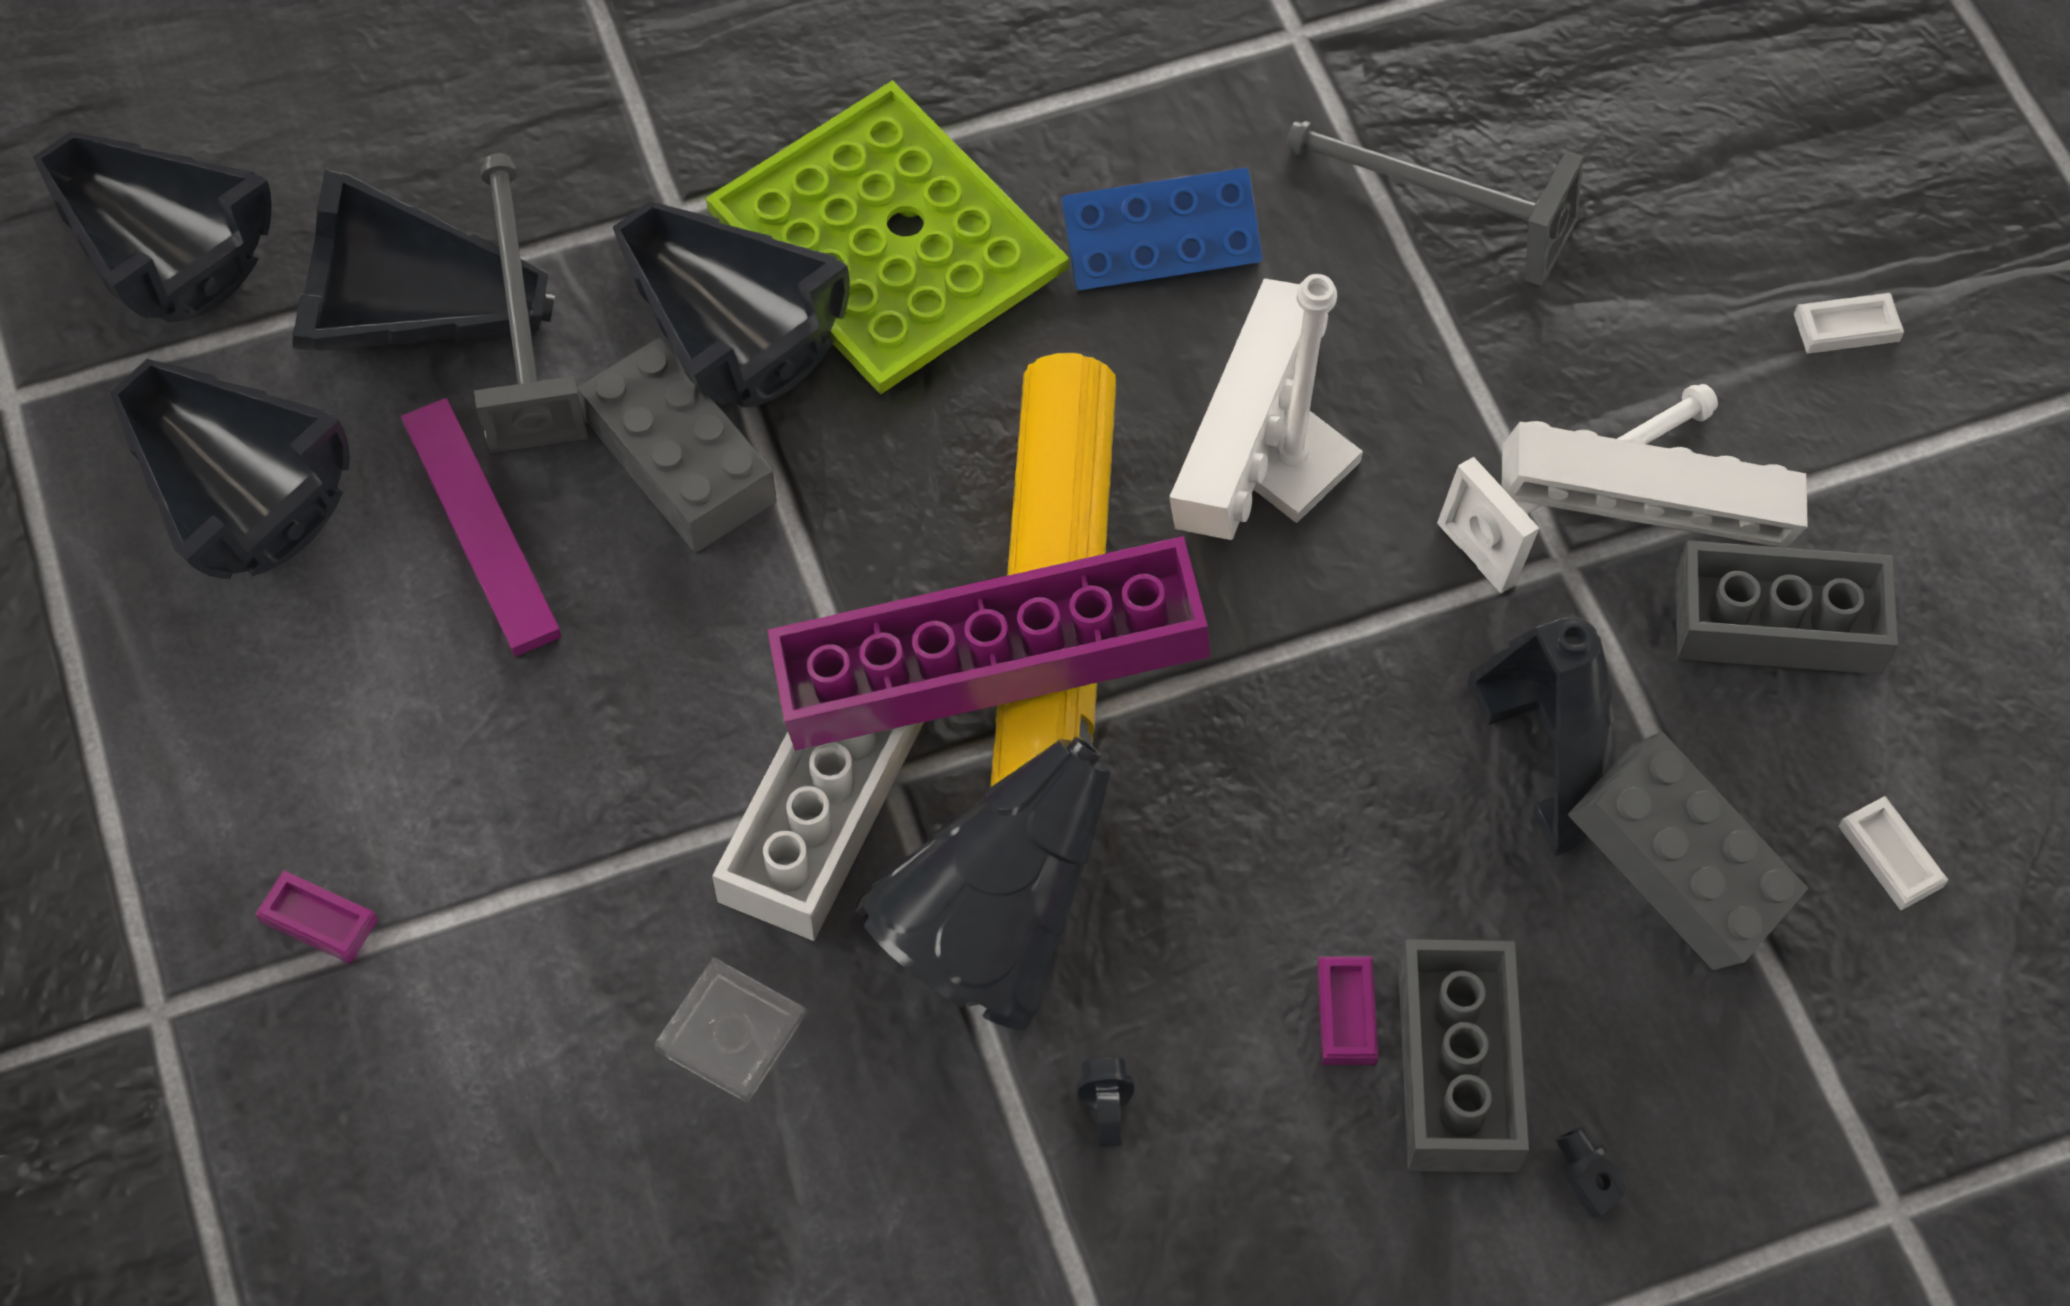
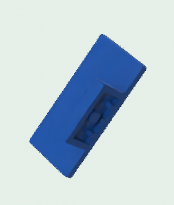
(1161, 228)

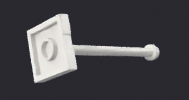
(1310, 452)
(1497, 528)

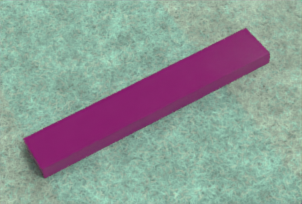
(481, 527)

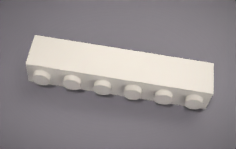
(1242, 418)
(1654, 484)

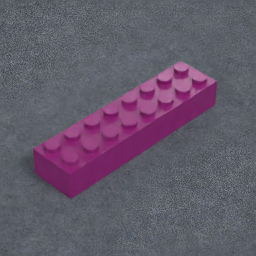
(989, 643)

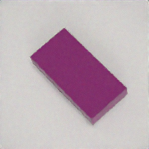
(317, 917)
(1347, 1011)

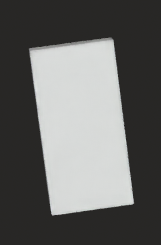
(1848, 323)
(1893, 853)

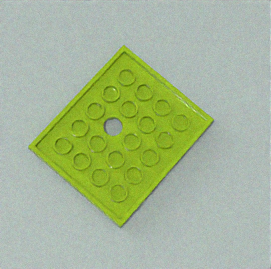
(910, 292)

